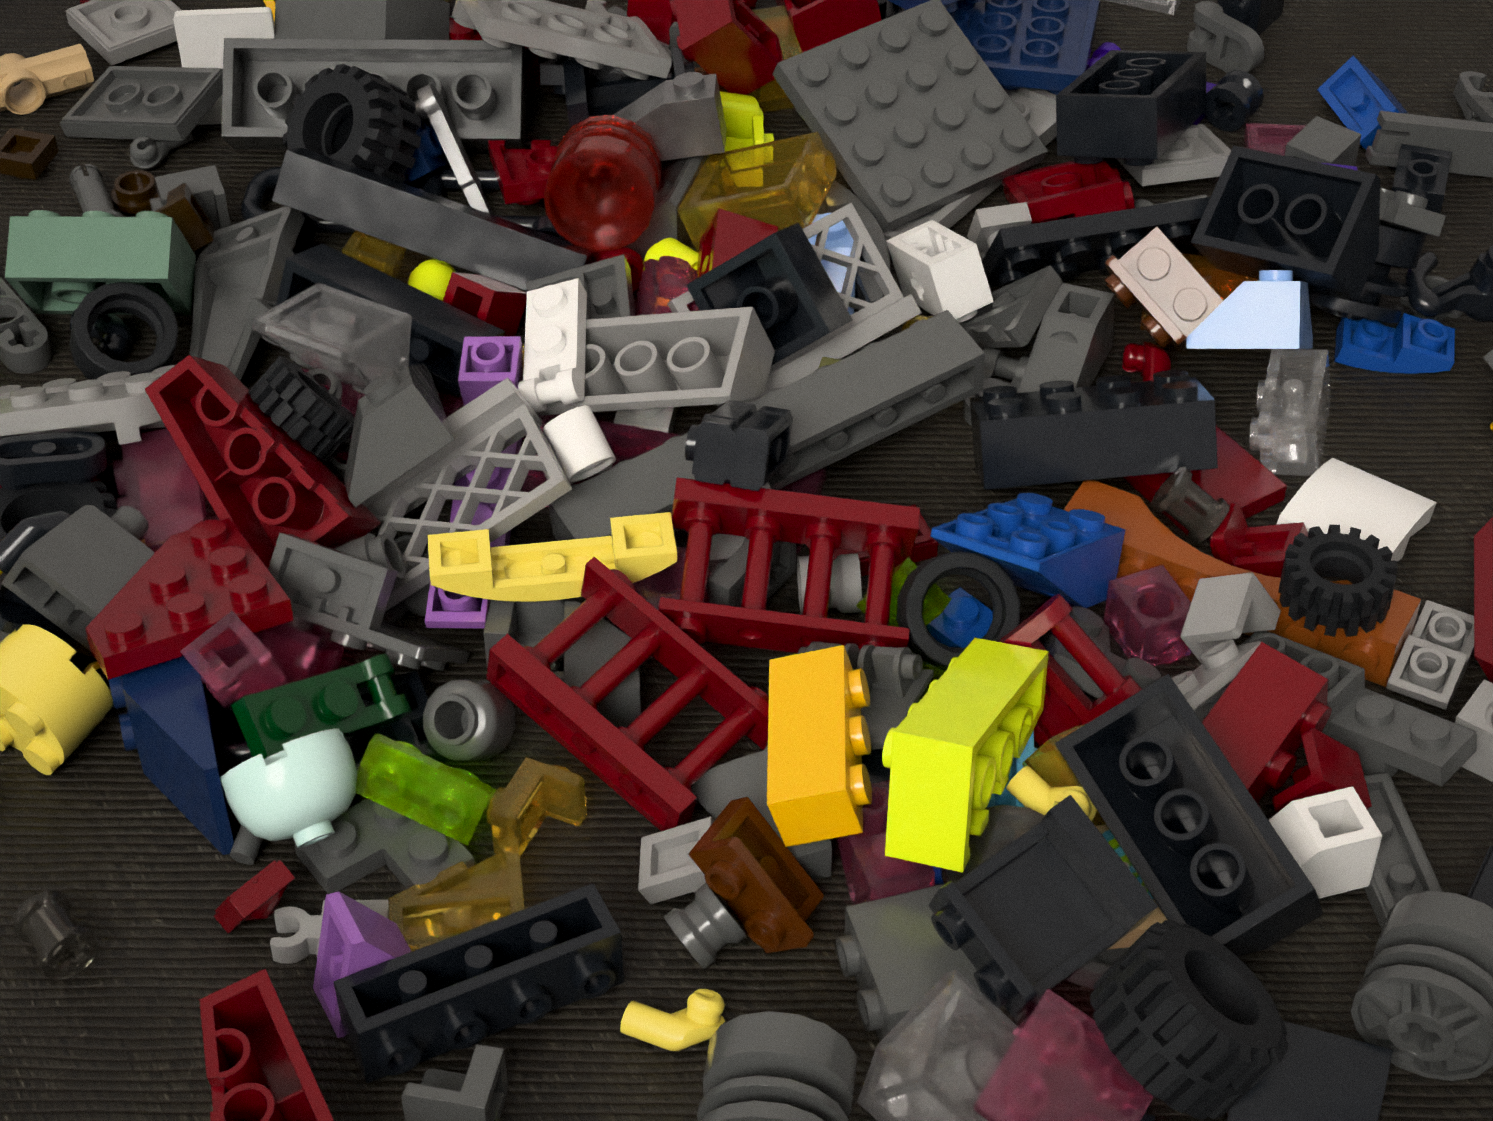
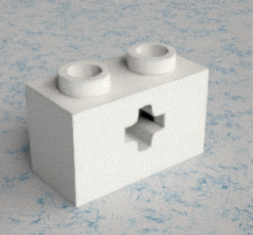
(940, 270)

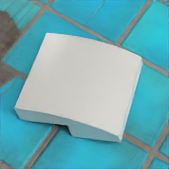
(1359, 500)

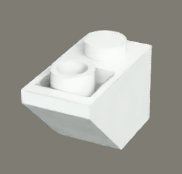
(1331, 840)

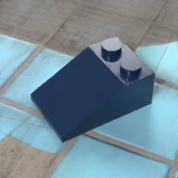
(176, 742)

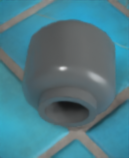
(468, 720)

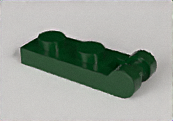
(320, 705)

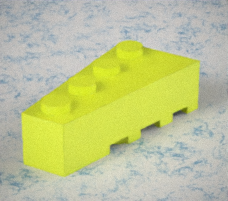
(960, 750)

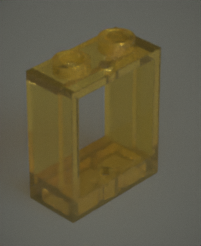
(767, 182)

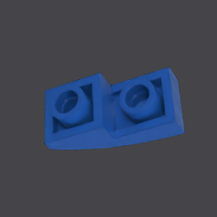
(1410, 348)

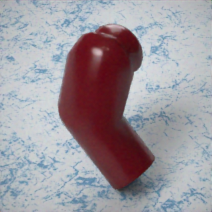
(1145, 359)

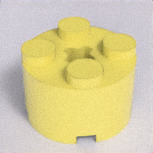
(46, 698)

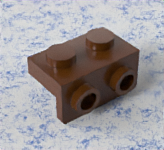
(758, 877)

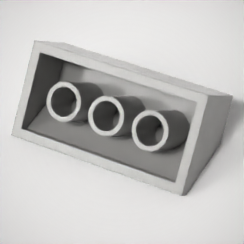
(673, 360)

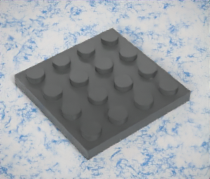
(910, 113)

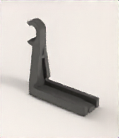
(1467, 139)

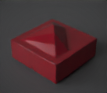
(255, 898)

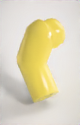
(1041, 797)
(677, 1029)

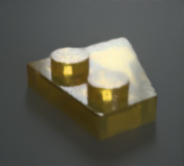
(460, 898)

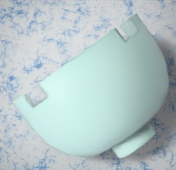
(294, 789)

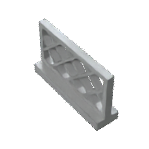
(866, 324)
(480, 435)

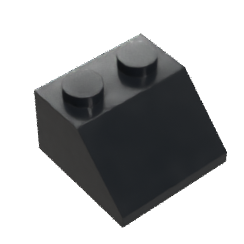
(784, 287)

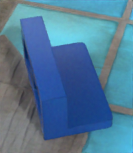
(1358, 98)

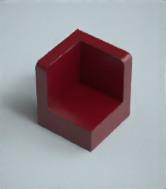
(1328, 769)

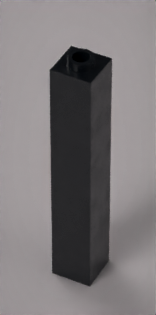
(422, 220)

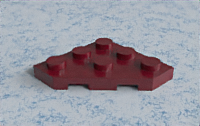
(182, 594)

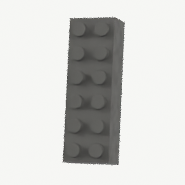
(476, 80)

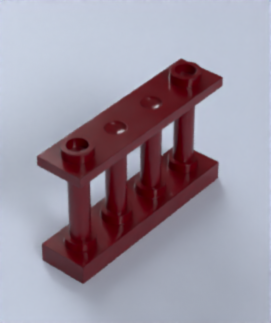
(791, 517)
(618, 752)

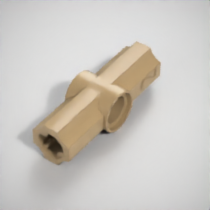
(42, 77)

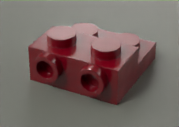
(1069, 191)

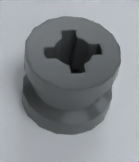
(705, 926)

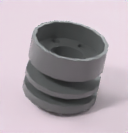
(1431, 987)
(777, 1071)

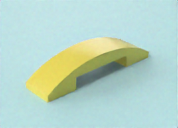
(551, 569)

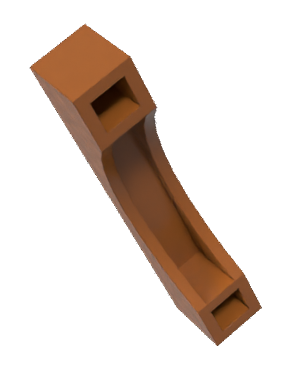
(1152, 544)

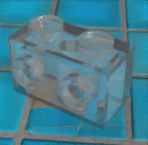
(1292, 411)

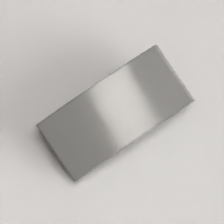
(1434, 656)

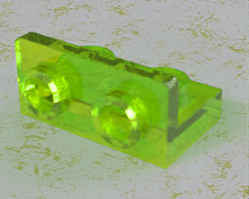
(423, 788)

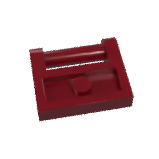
(1064, 701)

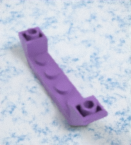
(482, 366)

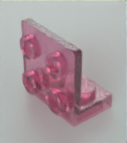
(1060, 1071)

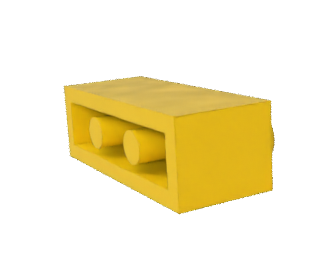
(817, 746)

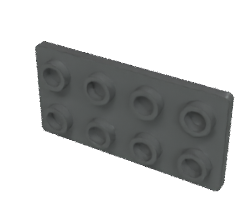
(349, 601)

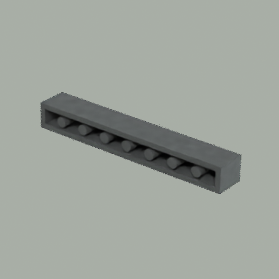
(833, 416)

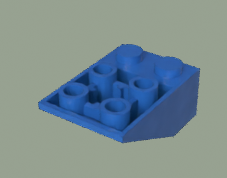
(1042, 546)

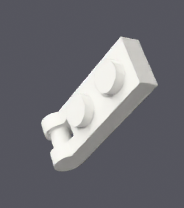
(555, 345)

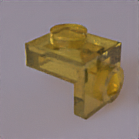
(533, 795)

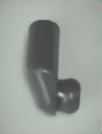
(150, 153)

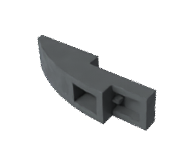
(1378, 727)

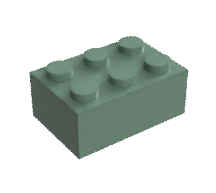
(64, 258)

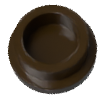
(133, 191)

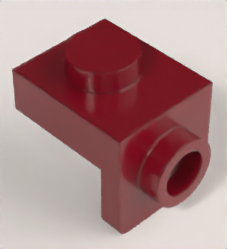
(1253, 548)

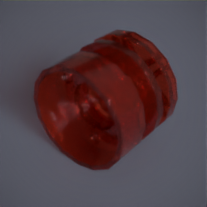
(599, 209)

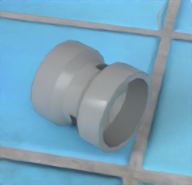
(845, 583)

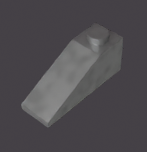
(682, 116)

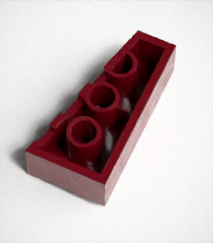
(256, 1057)

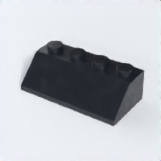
(1189, 821)

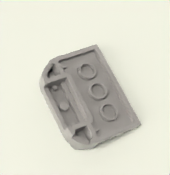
(553, 29)
(93, 406)

